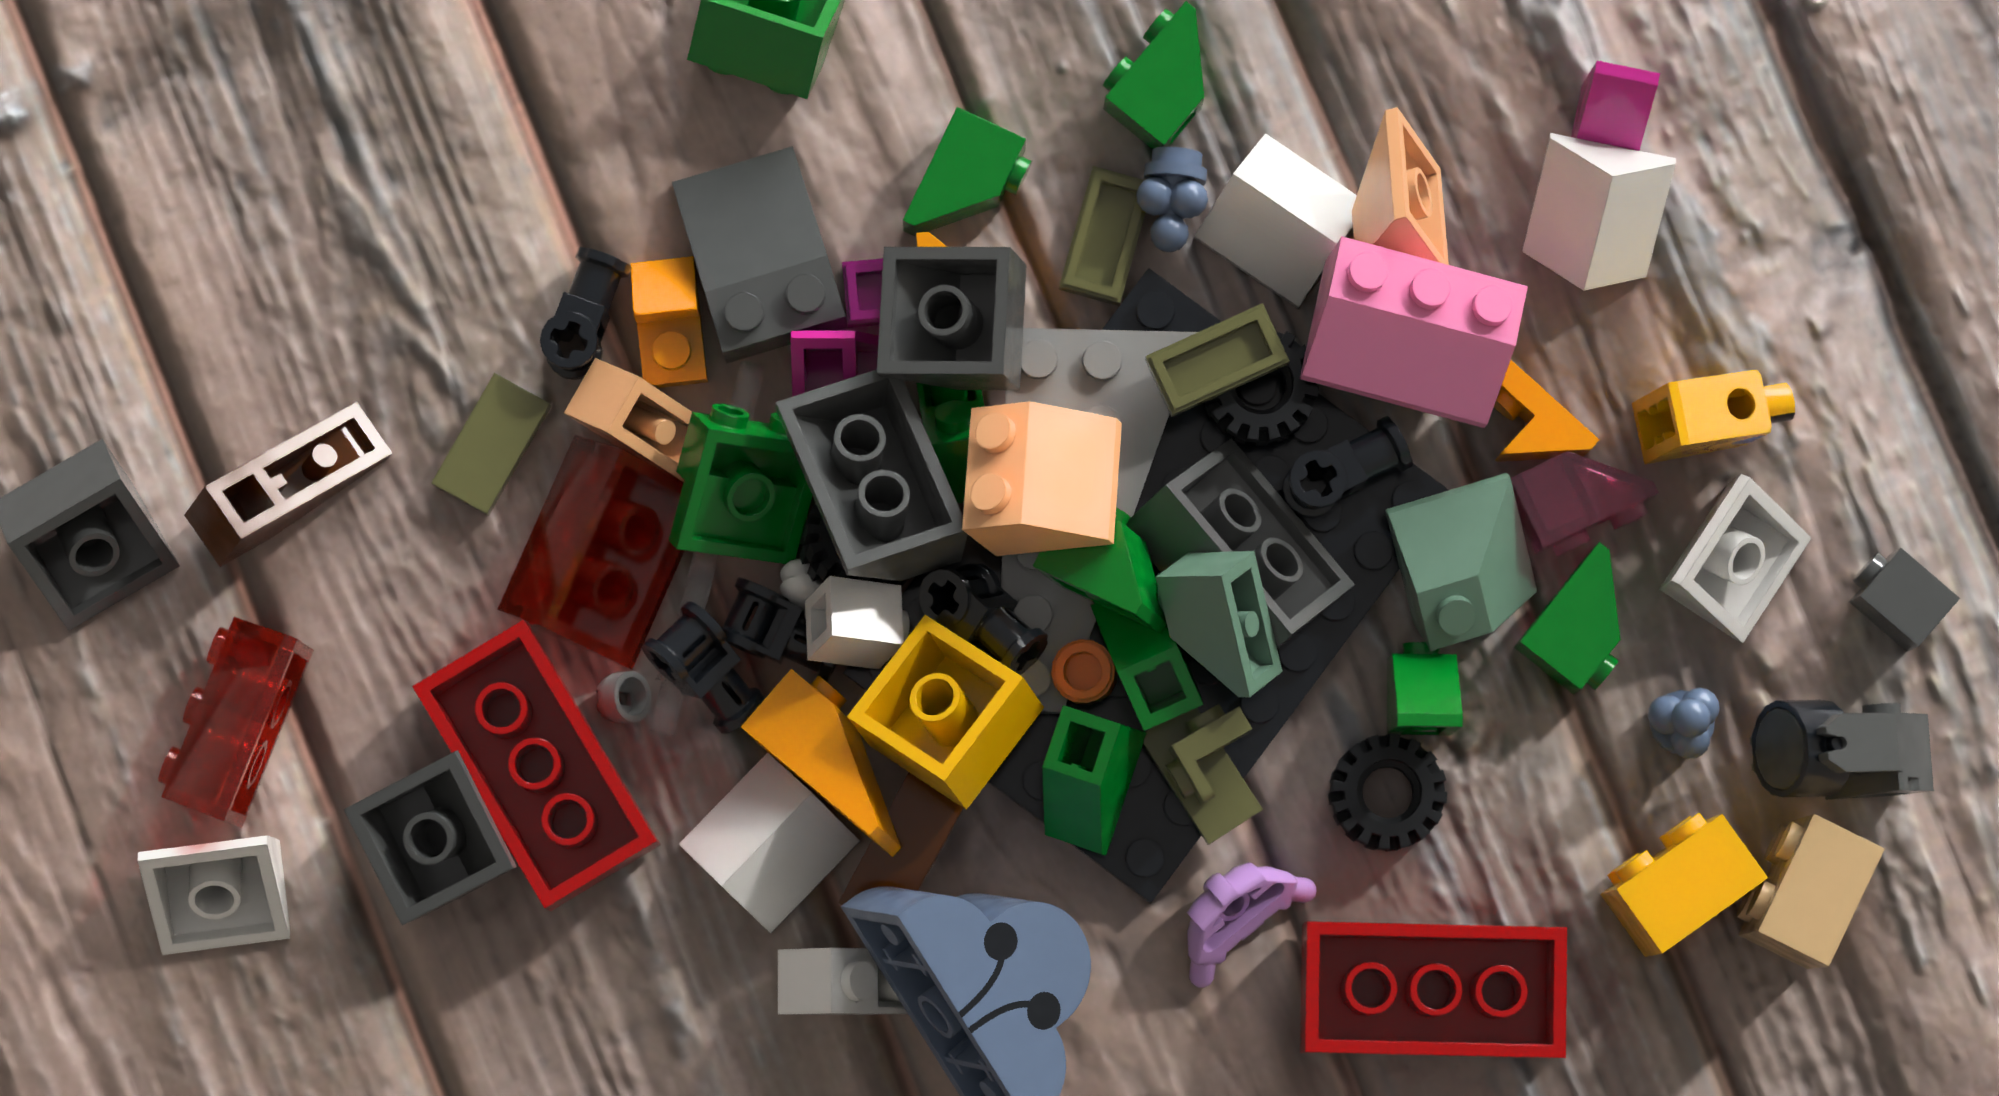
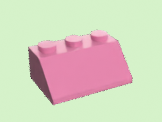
(1412, 331)

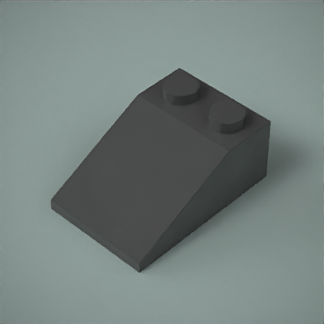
(759, 253)

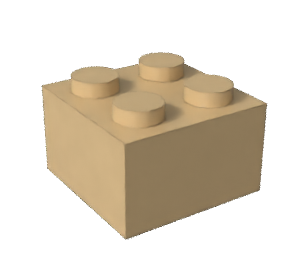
(1809, 890)

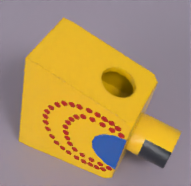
(1709, 414)

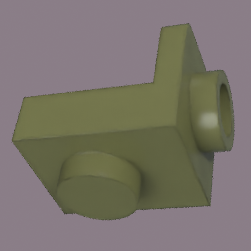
(1210, 733)

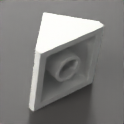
(1597, 211)
(1278, 220)
(1736, 559)
(769, 842)
(216, 894)

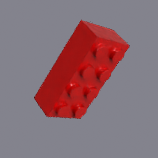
(537, 765)
(1433, 989)

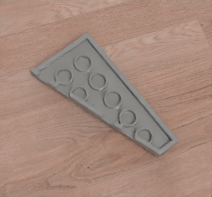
(1101, 376)

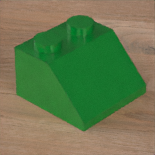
(766, 40)

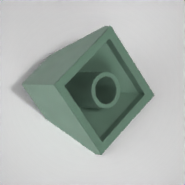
(1462, 560)

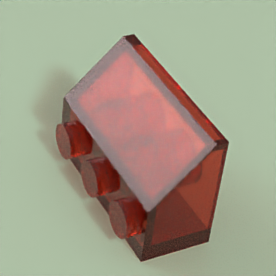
(599, 553)
(235, 721)

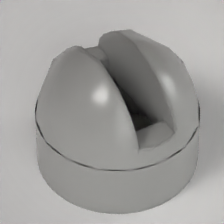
(637, 693)

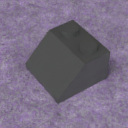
(952, 317)
(85, 535)
(430, 838)

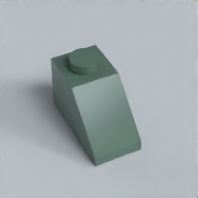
(1221, 617)

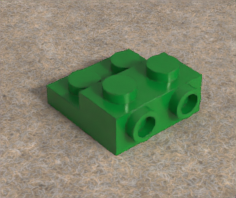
(740, 488)

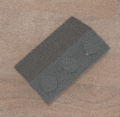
(875, 477)
(1232, 507)

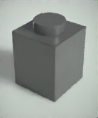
(1902, 598)

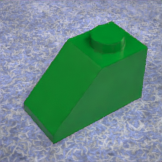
(967, 173)
(1110, 575)
(1577, 626)
(1423, 692)

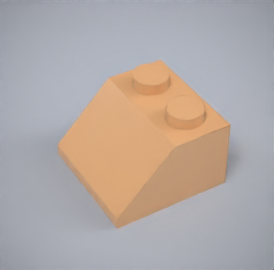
(1040, 478)

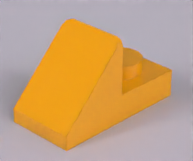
(669, 322)
(1549, 425)

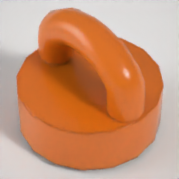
(1084, 672)

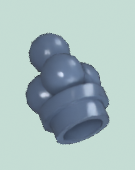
(1173, 193)
(1684, 721)

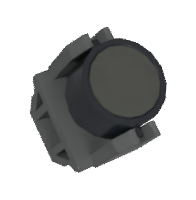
(1822, 751)

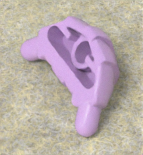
(1234, 909)

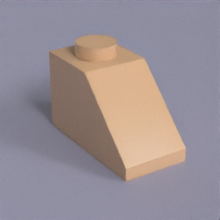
(631, 415)

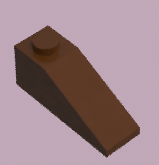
(285, 483)

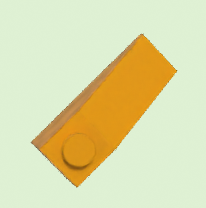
(823, 749)

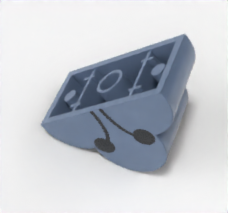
(980, 981)

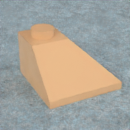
(1401, 194)

